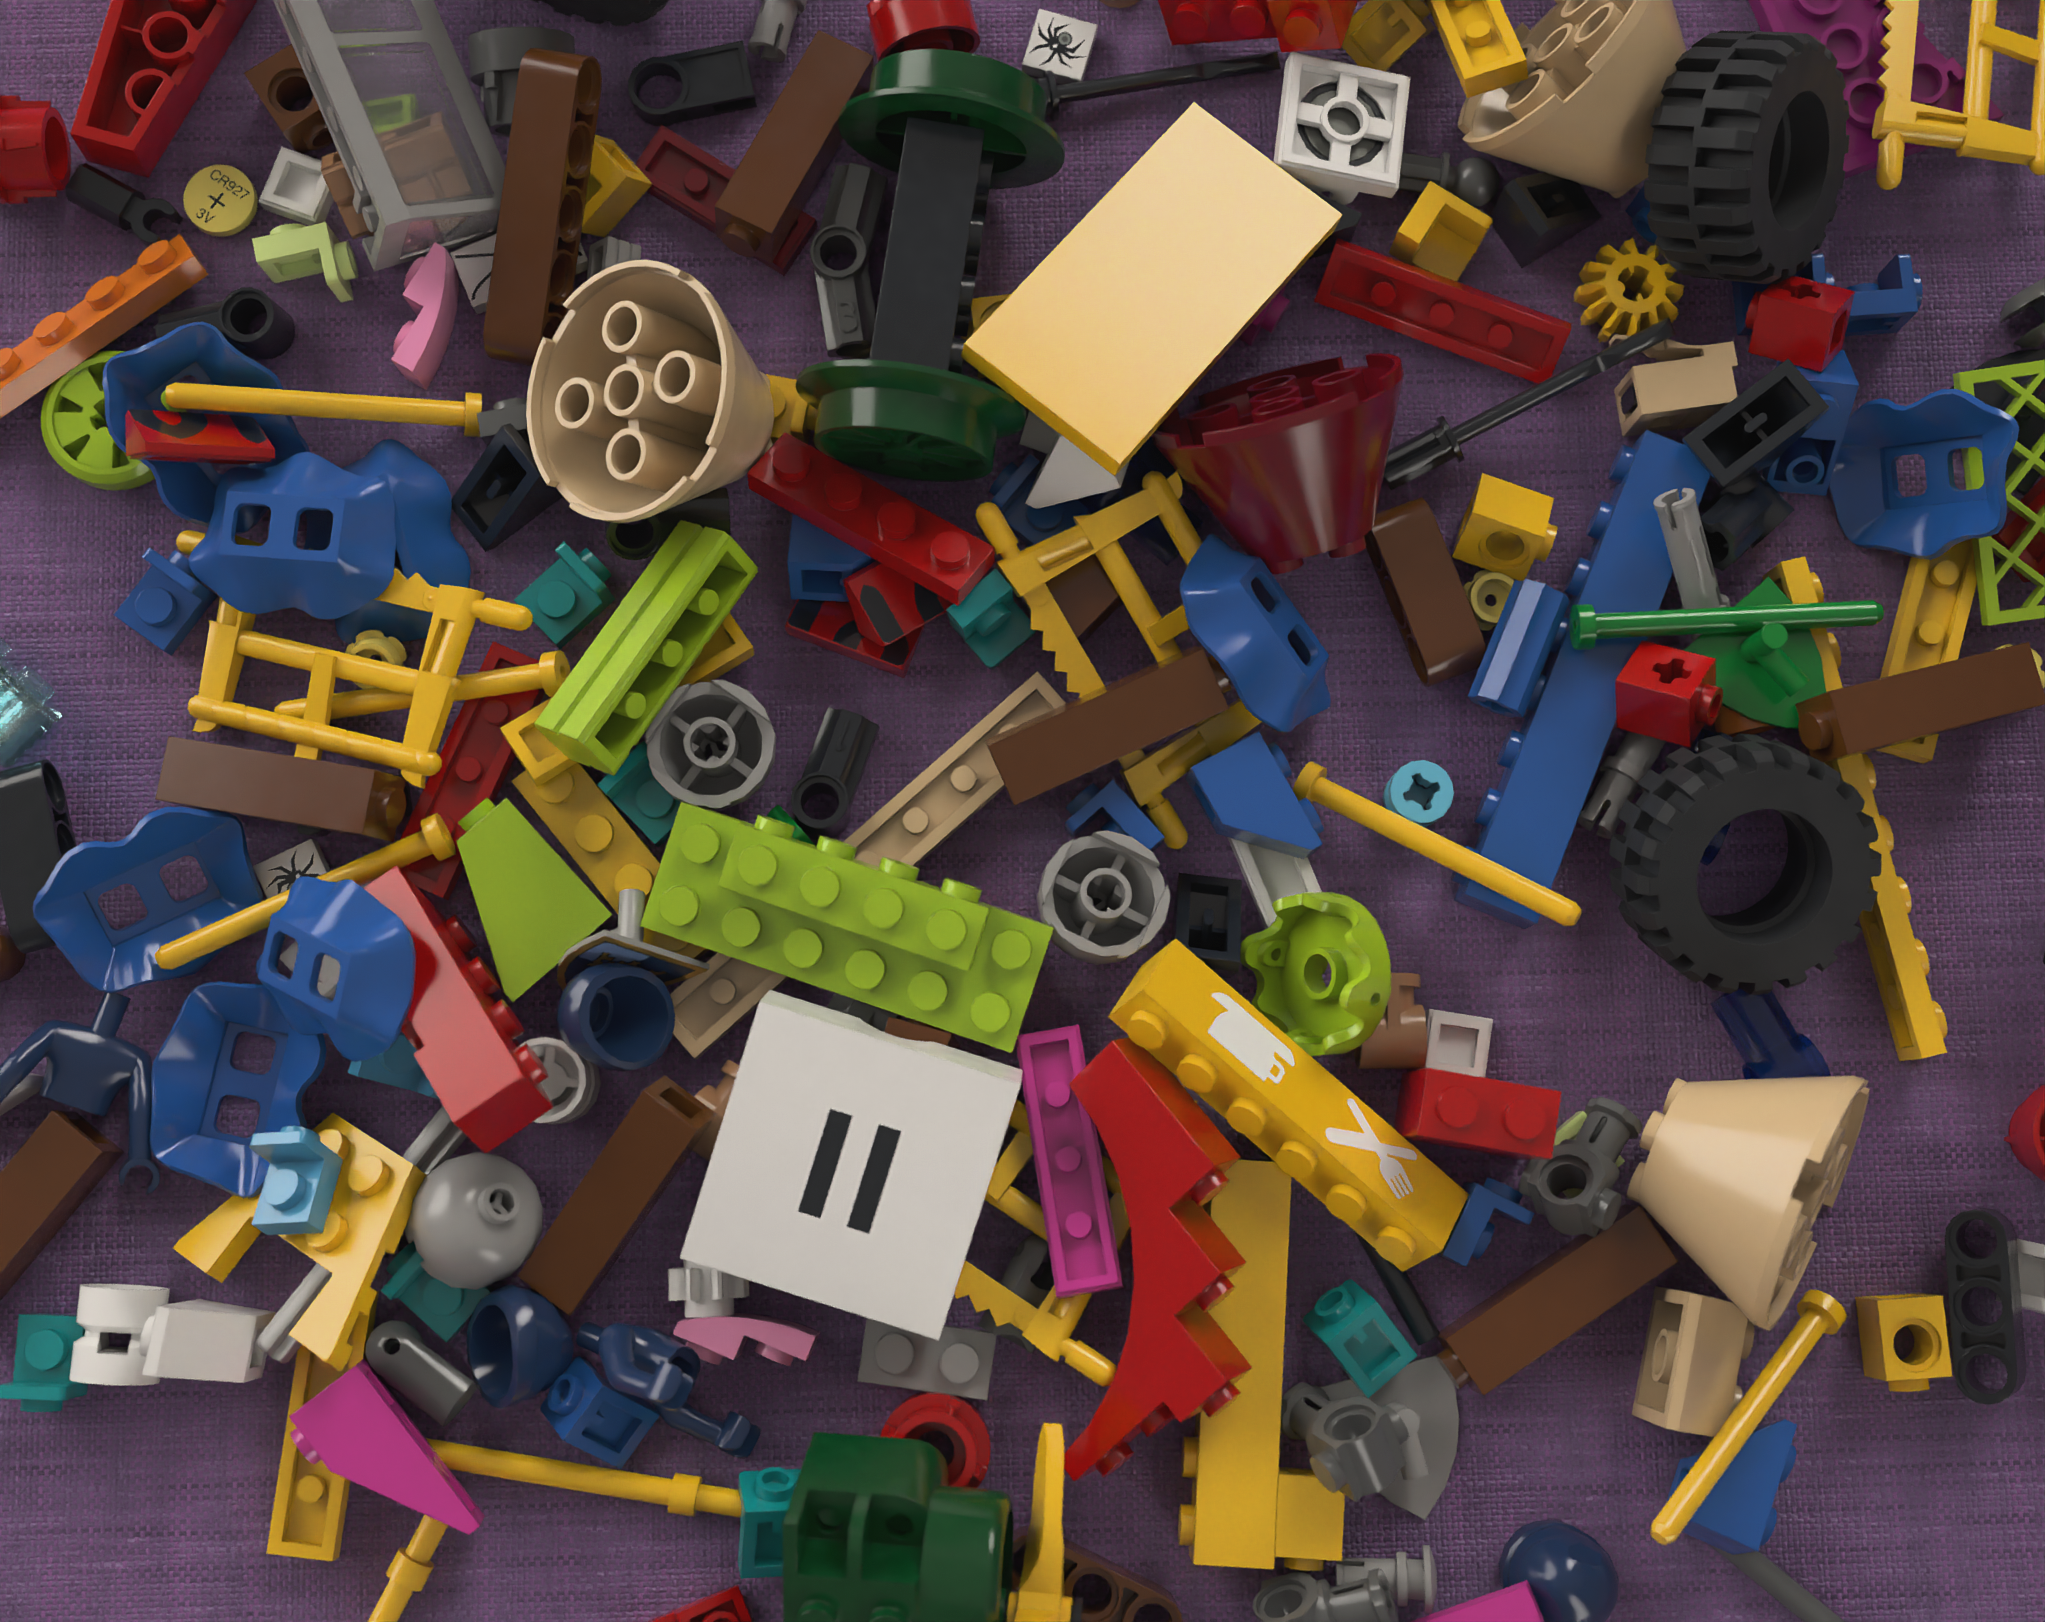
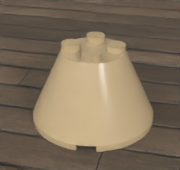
(1587, 94)
(644, 396)
(1744, 1176)

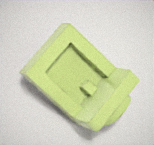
(303, 251)

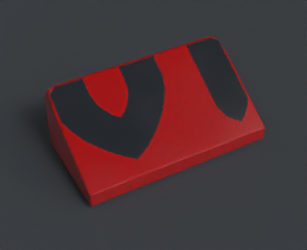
(196, 438)
(889, 603)
(834, 628)

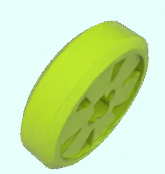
(74, 434)

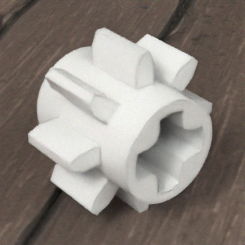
(705, 1290)

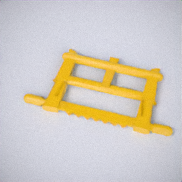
(1968, 132)
(1098, 534)
(431, 686)
(1056, 1318)

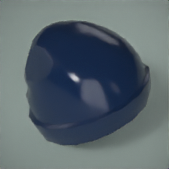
(616, 1016)
(517, 1345)
(1565, 1571)

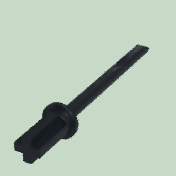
(1152, 79)
(1442, 442)

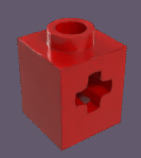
(1799, 322)
(1667, 693)

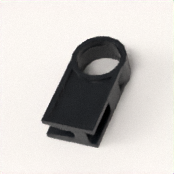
(712, 82)

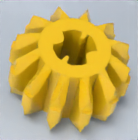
(1629, 269)

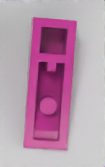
(374, 1443)

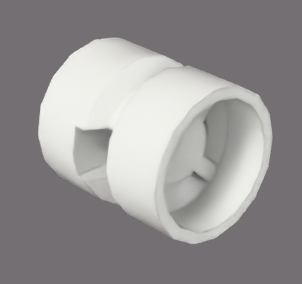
(571, 1080)
(113, 1310)

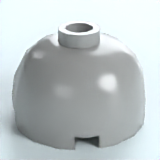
(701, 719)
(1122, 884)
(475, 1220)

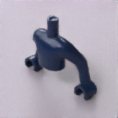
(89, 1070)
(664, 1372)

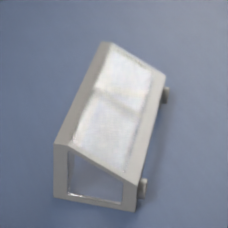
(400, 122)

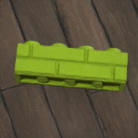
(647, 647)

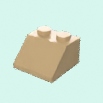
(1691, 1362)

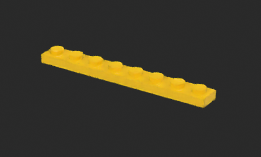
(1895, 954)

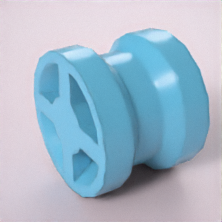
(1408, 799)

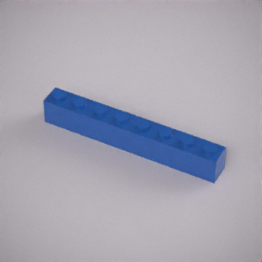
(1575, 697)

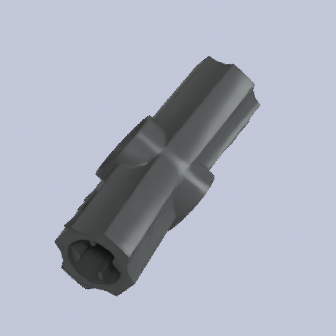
(848, 228)

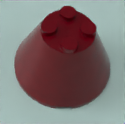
(1291, 456)

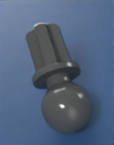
(1472, 180)

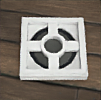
(1339, 128)

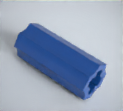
(1519, 648)

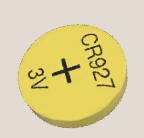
(220, 200)

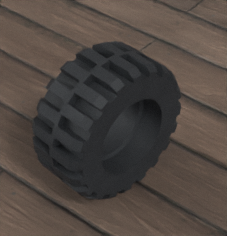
(1747, 156)
(1806, 909)

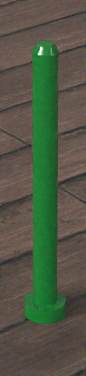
(1587, 626)

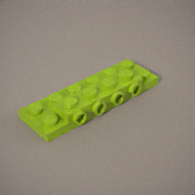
(848, 924)

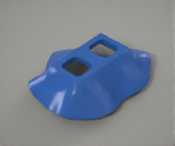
(198, 350)
(1935, 427)
(421, 533)
(278, 573)
(1252, 633)
(125, 957)
(373, 958)
(198, 1072)

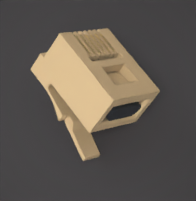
(1676, 392)

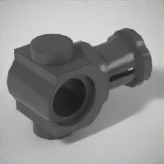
(1584, 1165)
(1349, 1439)
(1302, 1599)

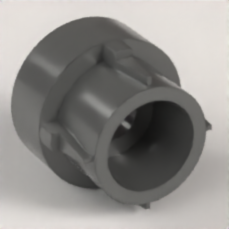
(495, 66)

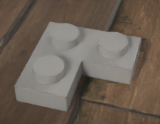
(952, 1365)

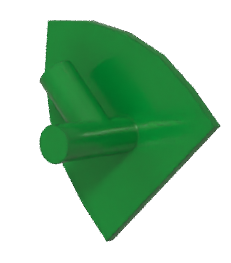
(1767, 668)

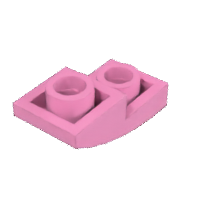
(433, 296)
(727, 1335)

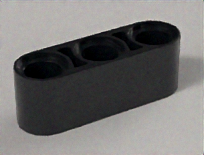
(32, 841)
(1970, 1334)

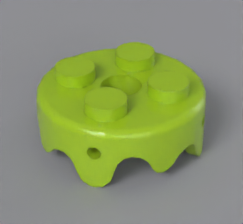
(1291, 966)

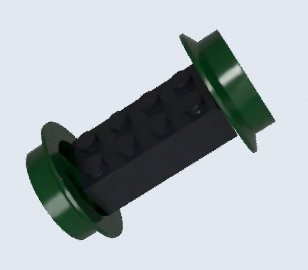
(952, 134)

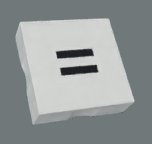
(851, 1164)

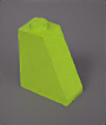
(524, 895)

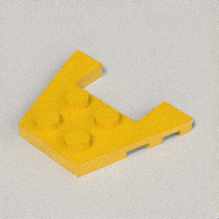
(362, 1224)

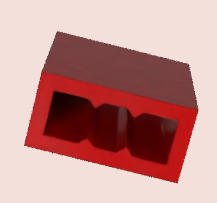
(1477, 1114)

